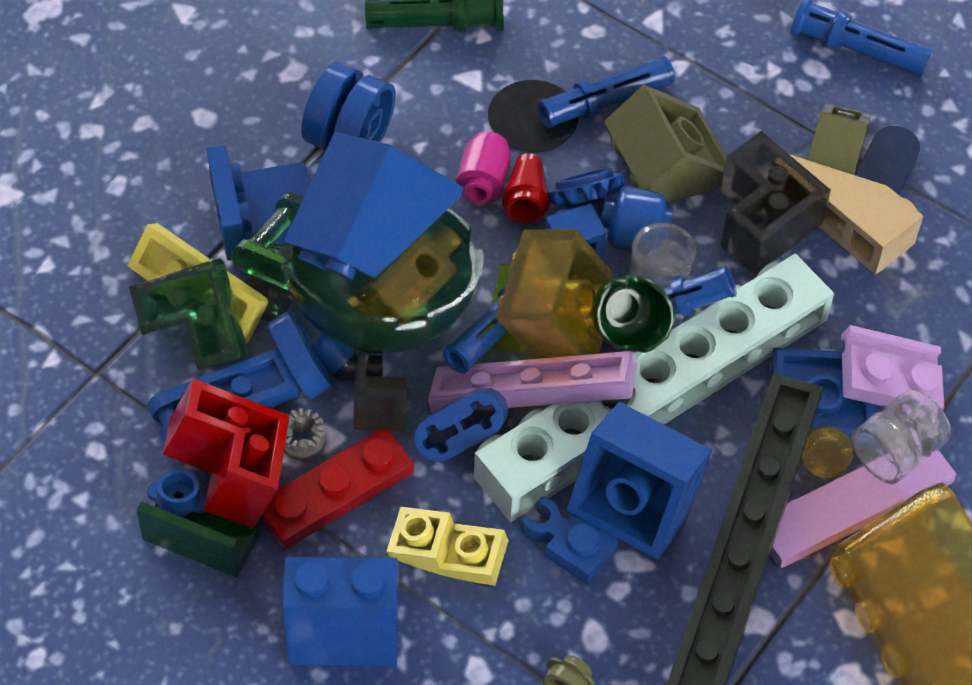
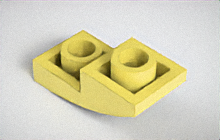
(449, 549)

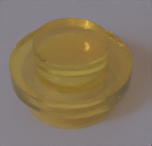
(828, 452)

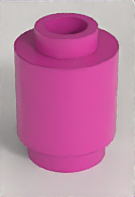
(484, 167)

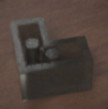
(774, 201)

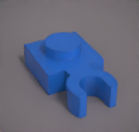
(572, 542)

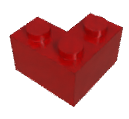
(235, 443)

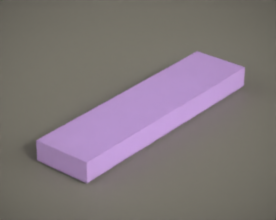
(541, 380)
(848, 506)

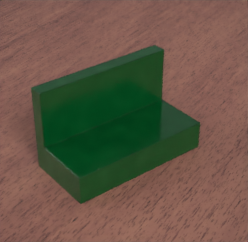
(199, 537)

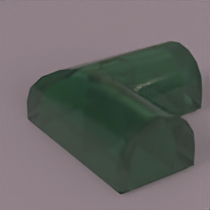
(202, 301)

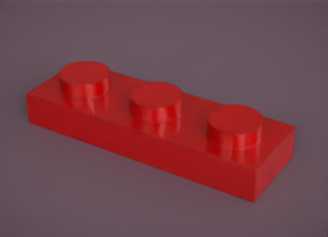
(336, 488)

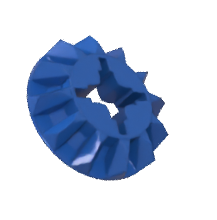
(586, 187)

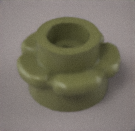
(568, 672)

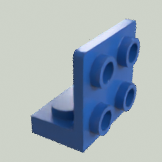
(250, 197)

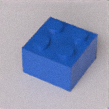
(638, 480)

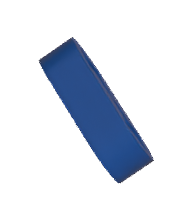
(300, 354)
(467, 434)

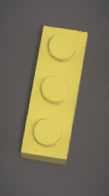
(163, 253)

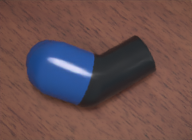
(342, 360)

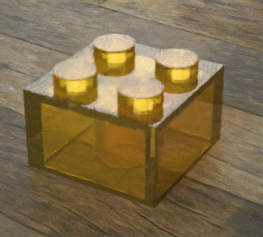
(553, 294)

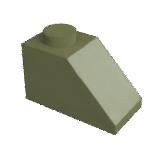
(839, 138)

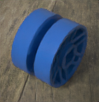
(347, 105)

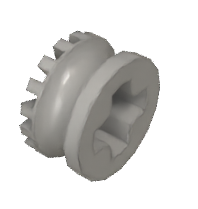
(305, 448)

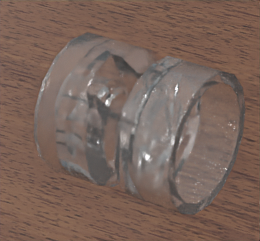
(663, 253)
(901, 435)

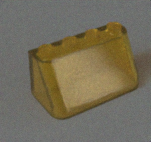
(915, 587)

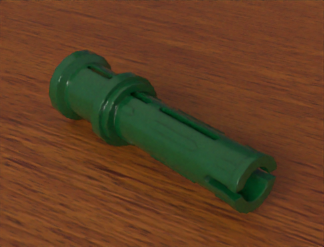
(434, 13)

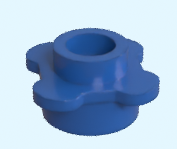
(178, 483)

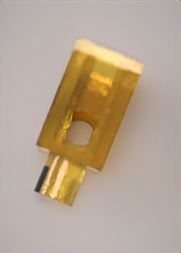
(410, 279)

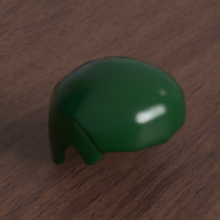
(633, 313)

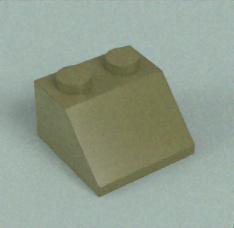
(666, 145)

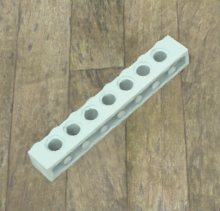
(800, 305)

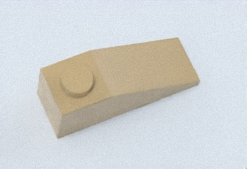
(866, 217)

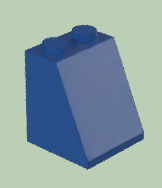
(366, 207)
(341, 611)

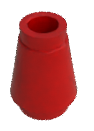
(526, 192)

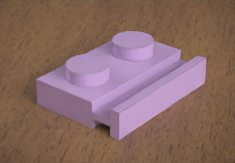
(884, 365)

